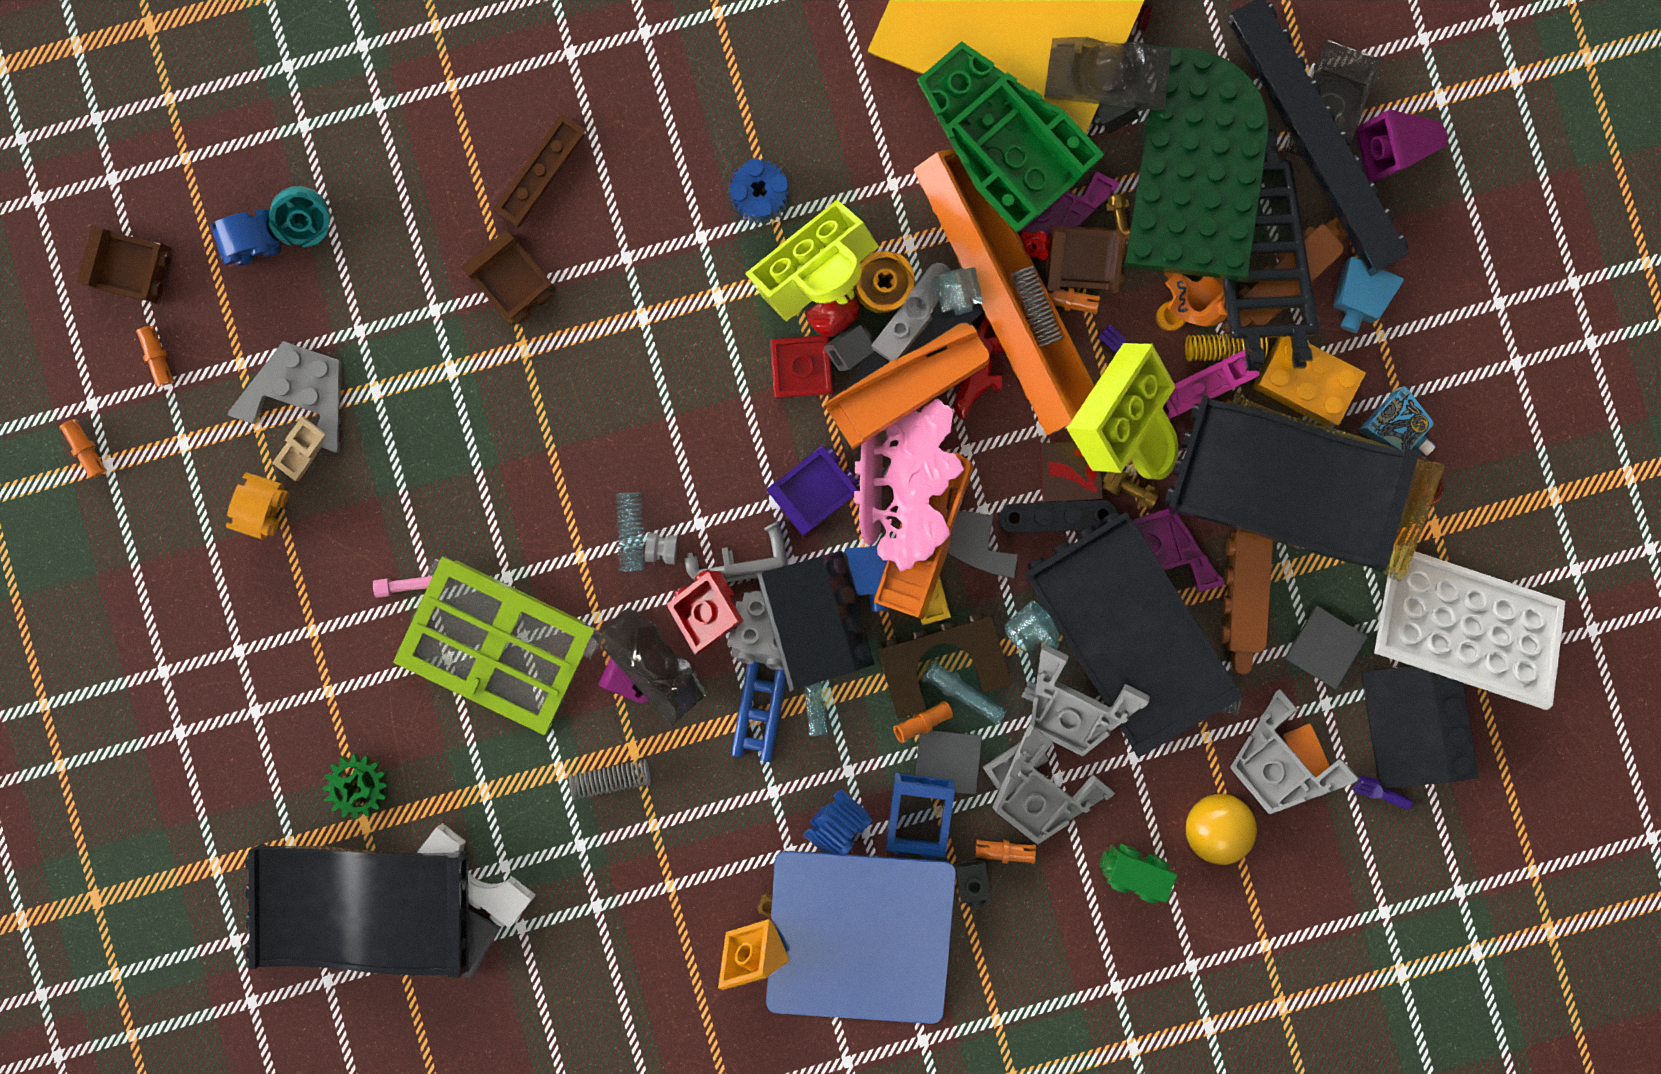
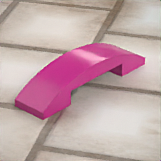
(1208, 382)

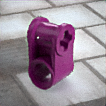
(619, 683)

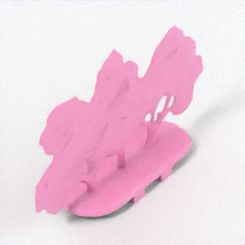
(915, 474)

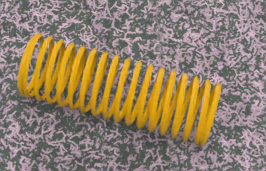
(1190, 348)

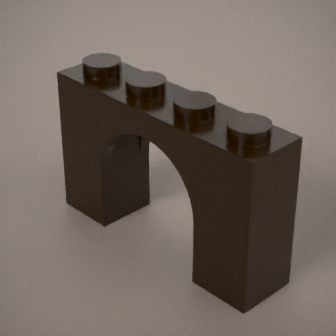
(902, 658)

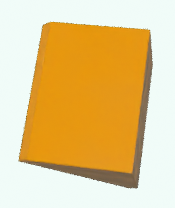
(751, 954)

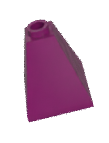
(1397, 141)

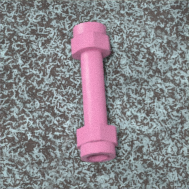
(386, 587)

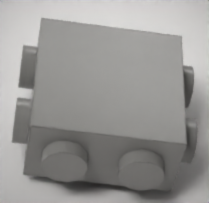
(754, 637)

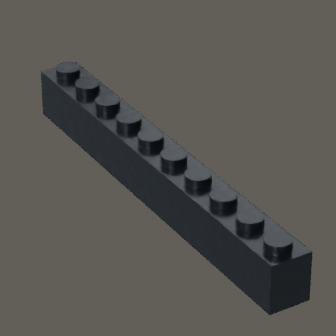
(1317, 136)

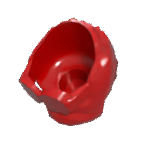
(833, 318)

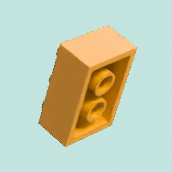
(1318, 391)

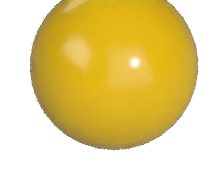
(1221, 829)

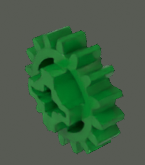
(351, 798)

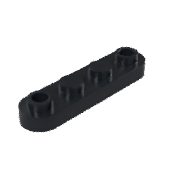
(1054, 516)

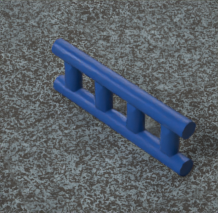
(770, 717)

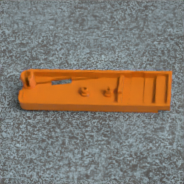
(907, 384)
(913, 588)

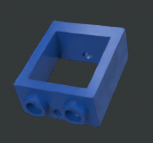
(921, 787)

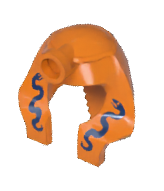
(1197, 302)

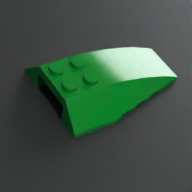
(1007, 137)

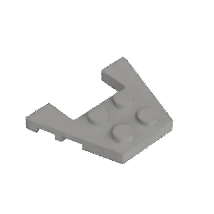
(301, 380)
(1071, 716)
(1275, 771)
(1034, 801)

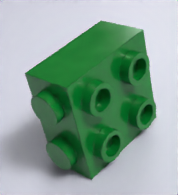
(1128, 871)

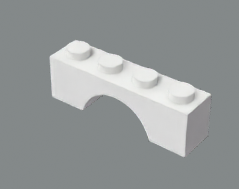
(502, 900)

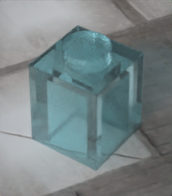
(958, 290)

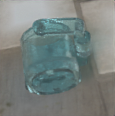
(1032, 627)

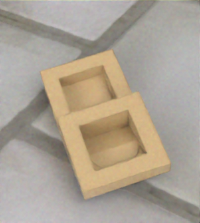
(300, 450)

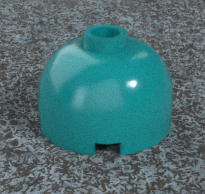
(299, 216)

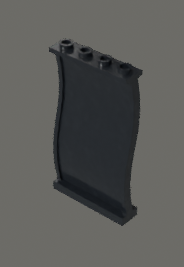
(1292, 483)
(1132, 631)
(358, 910)

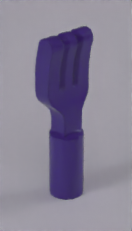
(1112, 338)
(1373, 789)

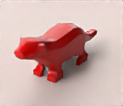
(979, 382)

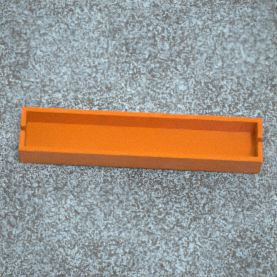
(1049, 374)

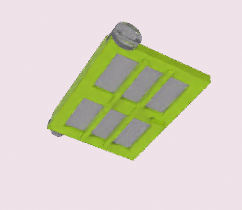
(495, 644)

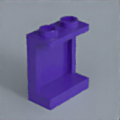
(813, 489)

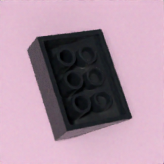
(815, 620)
(1418, 727)

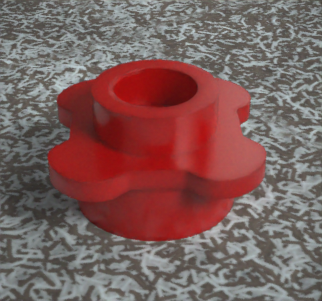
(1041, 241)

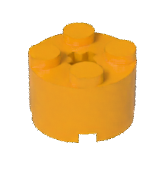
(900, 286)
(256, 506)

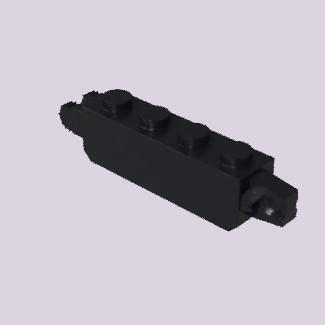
(940, 323)

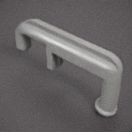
(748, 569)

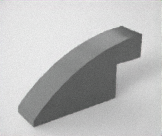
(971, 544)

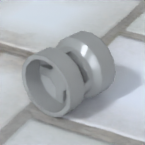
(660, 548)

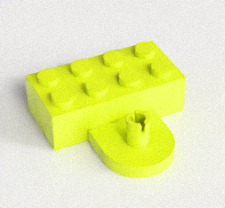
(815, 262)
(1127, 417)

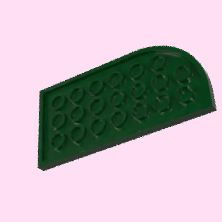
(1200, 171)

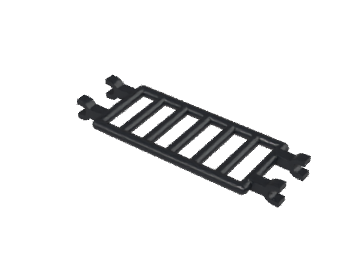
(1298, 332)

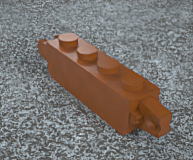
(1322, 249)
(1247, 598)

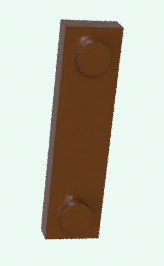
(540, 170)

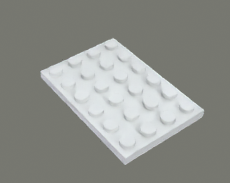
(1473, 629)

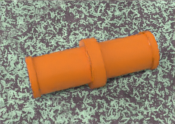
(1074, 300)
(155, 356)
(83, 448)
(923, 722)
(1005, 851)

